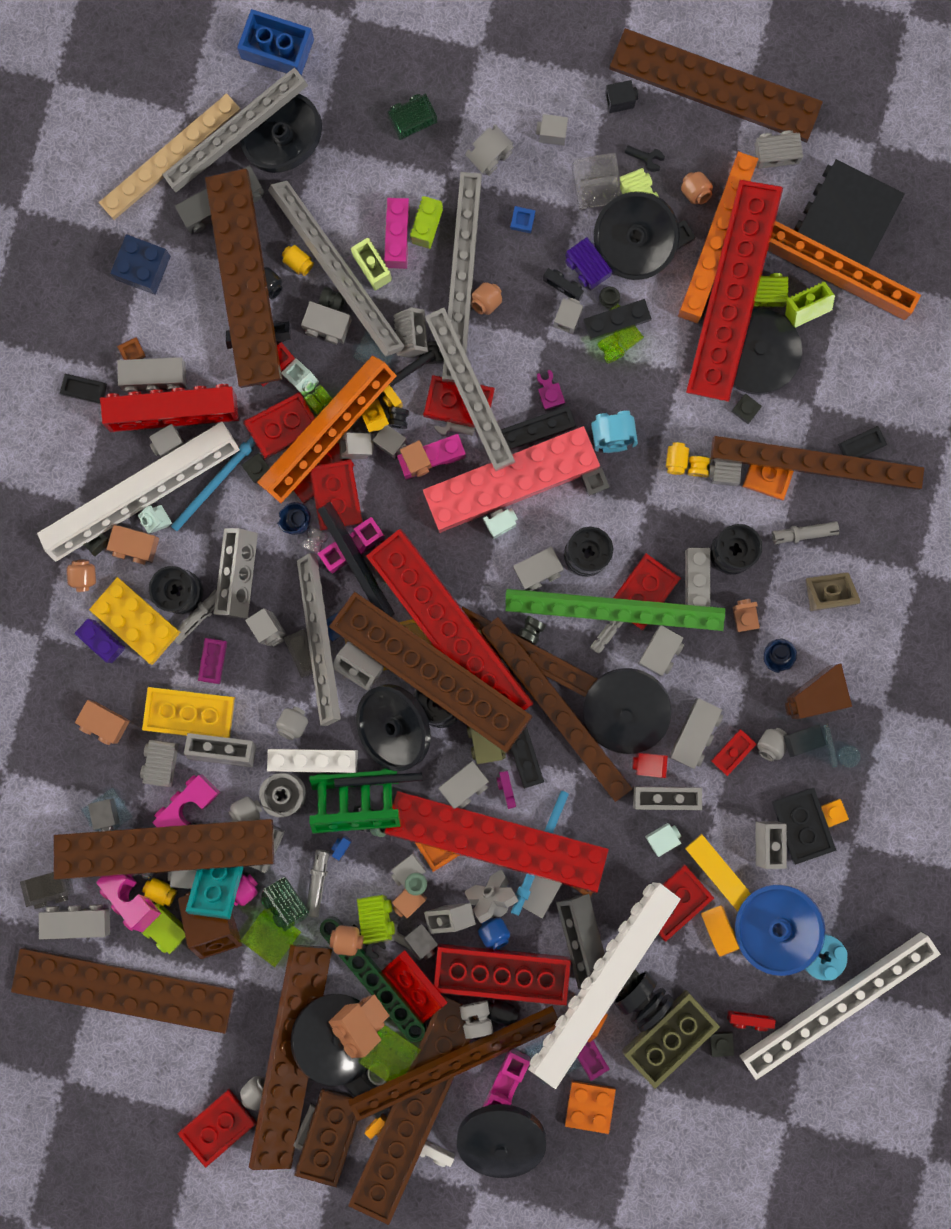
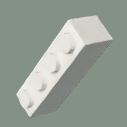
(312, 760)

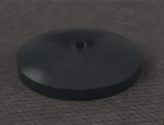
(285, 137)
(637, 235)
(768, 354)
(627, 711)
(393, 727)
(317, 1048)
(501, 1141)

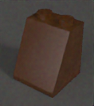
(820, 694)
(206, 934)

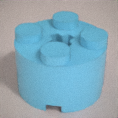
(614, 432)
(833, 963)

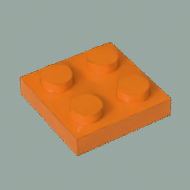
(590, 1107)

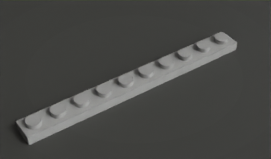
(463, 259)
(336, 268)

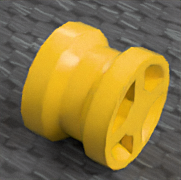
(698, 466)

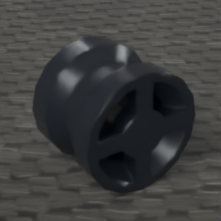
(397, 417)

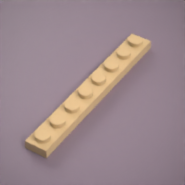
(151, 171)

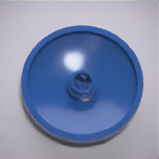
(780, 930)

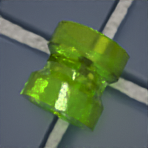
(611, 348)
(322, 395)

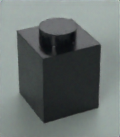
(621, 96)

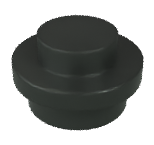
(609, 297)

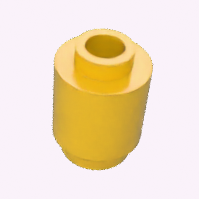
(297, 260)
(677, 458)
(159, 892)

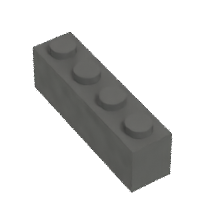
(196, 209)
(580, 934)

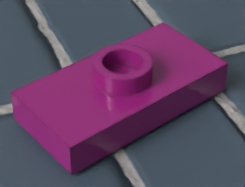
(212, 661)
(592, 1061)

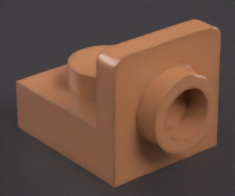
(746, 615)

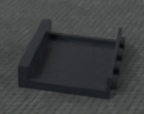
(850, 212)

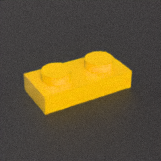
(375, 417)

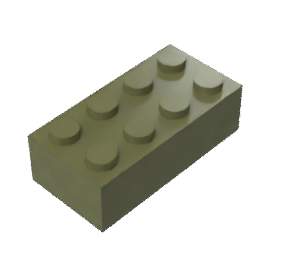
(671, 1040)

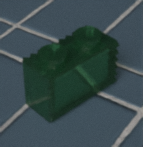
(412, 116)
(284, 904)

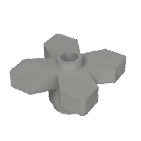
(493, 898)

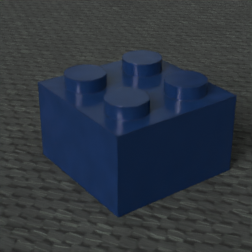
(140, 264)

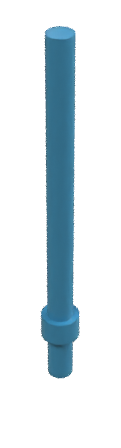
(245, 450)
(523, 892)

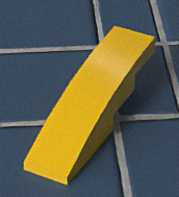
(718, 871)

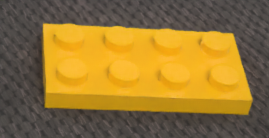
(134, 621)
(188, 713)

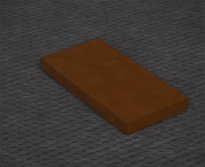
(327, 1139)

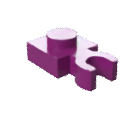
(550, 393)
(505, 785)

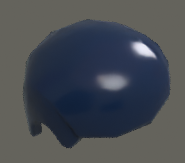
(294, 518)
(779, 655)

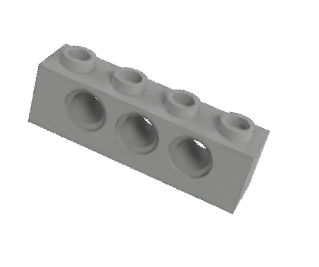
(235, 573)

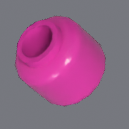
(246, 890)

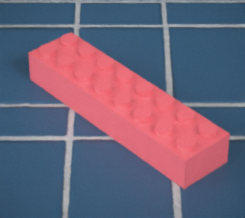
(533, 473)

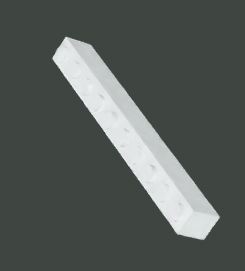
(138, 491)
(604, 984)
(839, 1005)

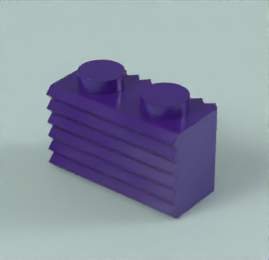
(588, 264)
(99, 640)

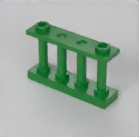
(349, 821)

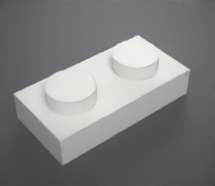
(439, 1155)

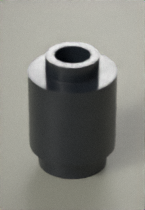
(502, 1013)

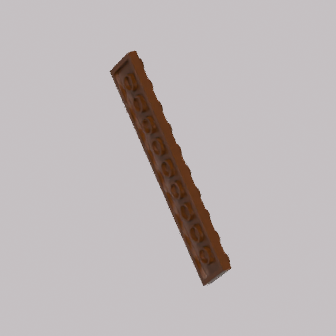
(715, 84)
(243, 278)
(431, 672)
(163, 849)
(123, 990)
(284, 1081)
(408, 1123)

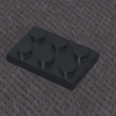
(805, 825)

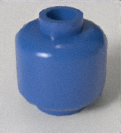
(494, 933)

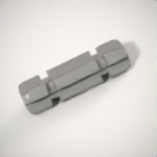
(605, 636)

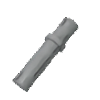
(796, 533)
(192, 621)
(317, 881)

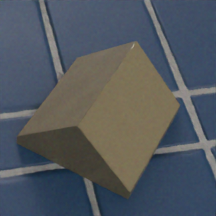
(831, 592)

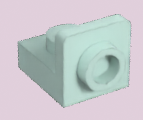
(300, 377)
(154, 519)

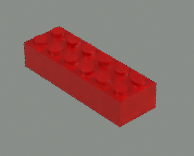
(176, 408)
(502, 974)

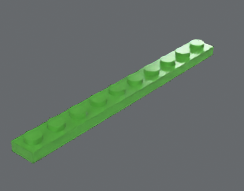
(615, 609)

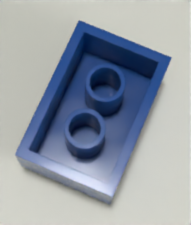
(275, 42)

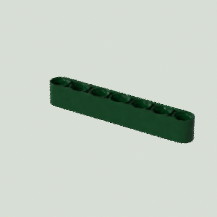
(382, 985)

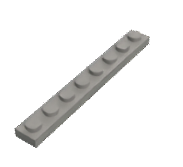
(235, 129)
(470, 389)
(318, 640)

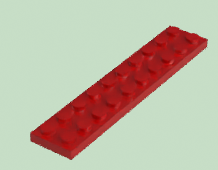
(734, 290)
(441, 615)
(499, 842)

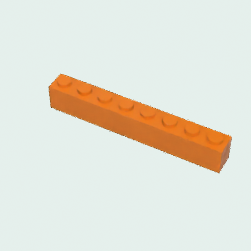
(710, 255)
(842, 271)
(327, 429)

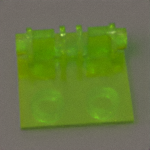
(268, 939)
(390, 1056)

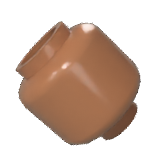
(697, 188)
(486, 298)
(81, 575)
(346, 940)

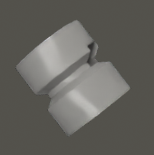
(478, 1027)

